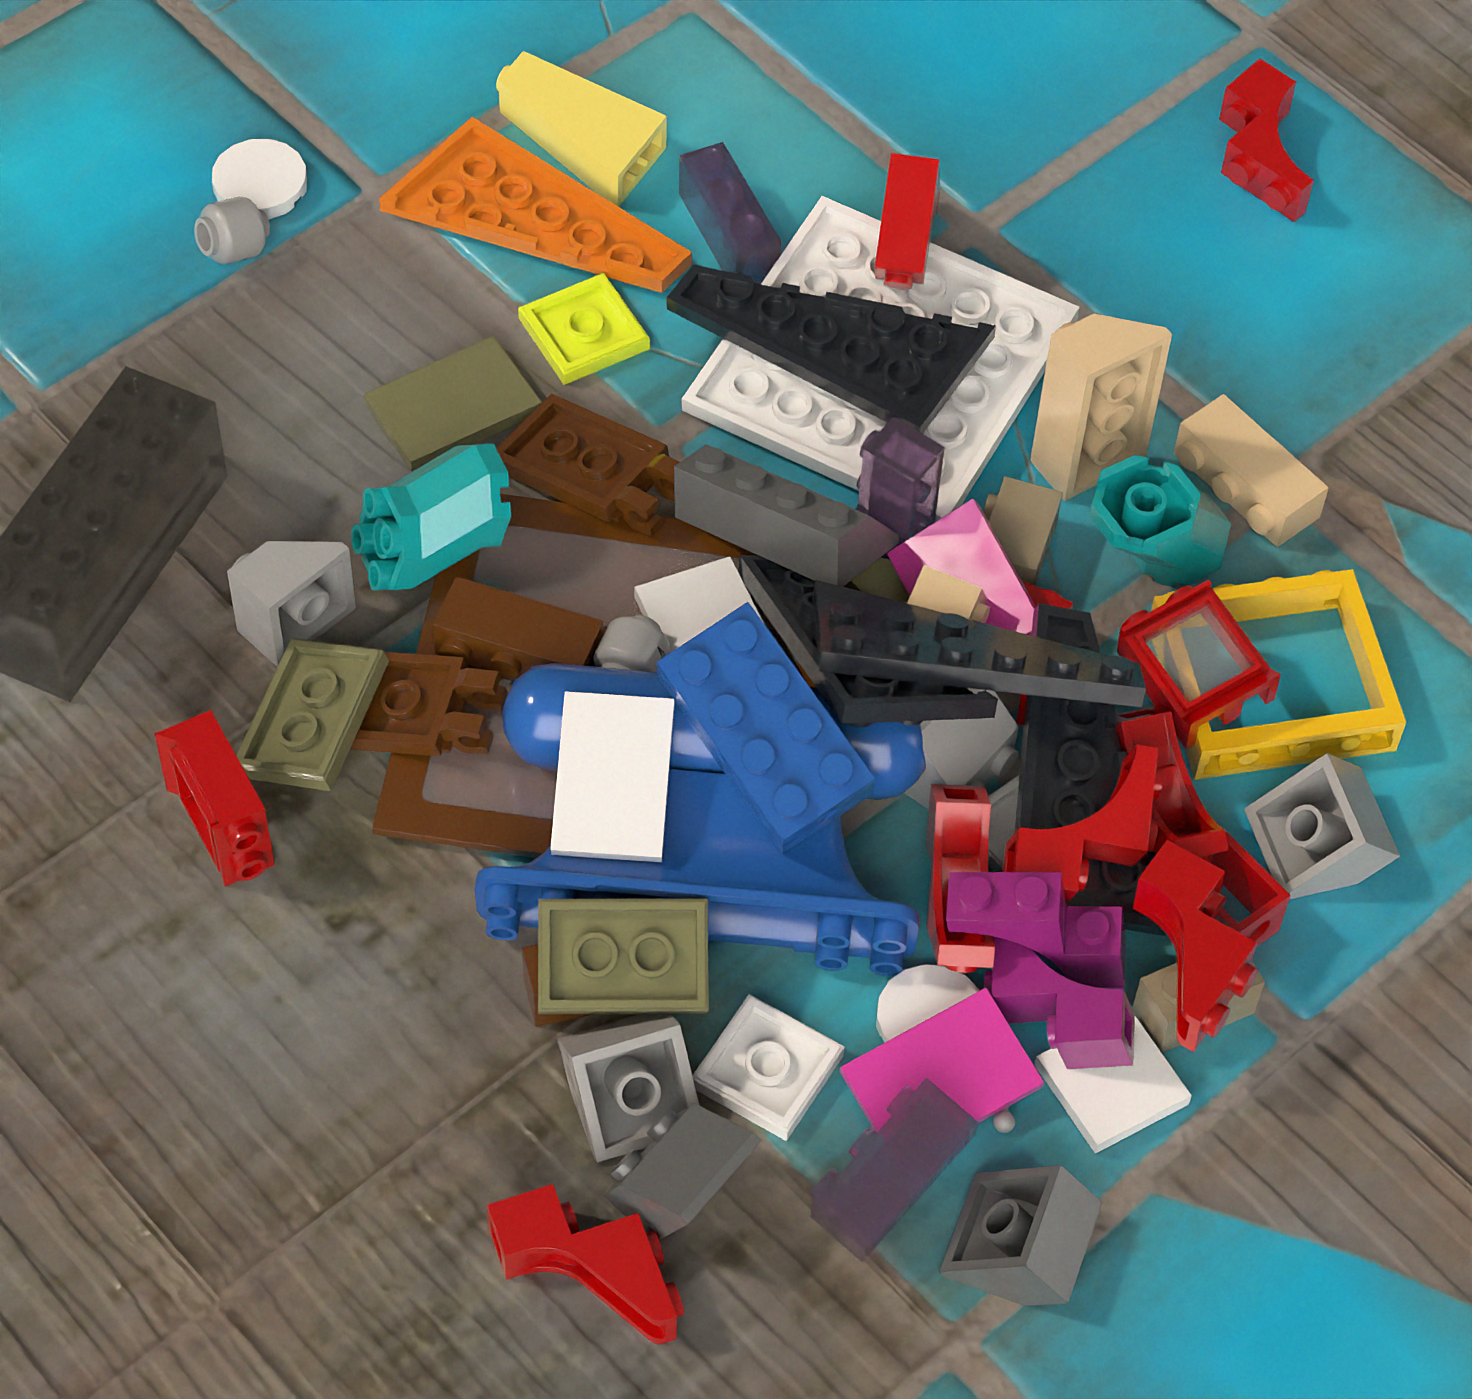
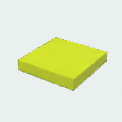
(584, 328)

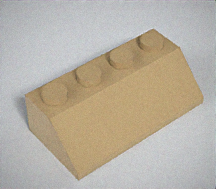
(1097, 398)

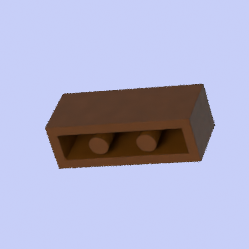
(511, 631)

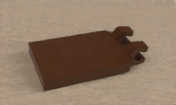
(591, 463)
(423, 705)

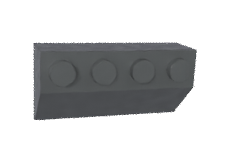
(777, 517)

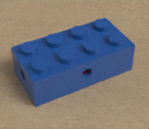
(765, 727)

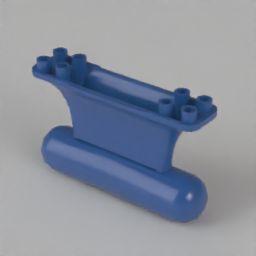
(712, 840)

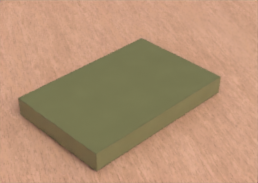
(452, 402)
(311, 713)
(623, 956)

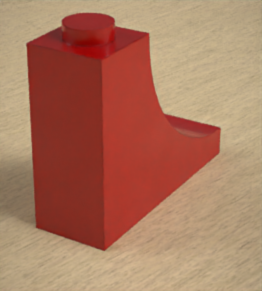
(907, 220)

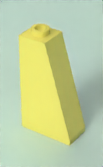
(583, 125)

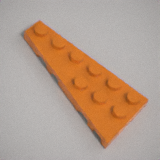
(511, 198)

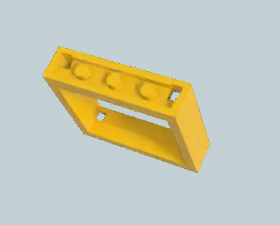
(1308, 738)

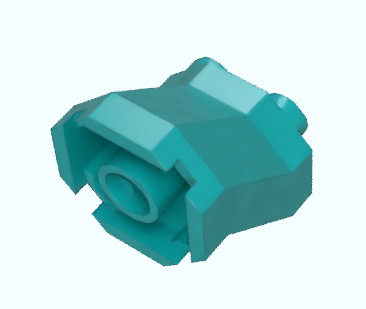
(432, 517)
(1160, 520)

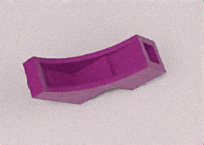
(1033, 911)
(1083, 1022)

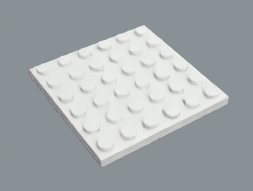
(824, 433)

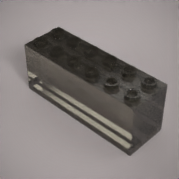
(104, 528)

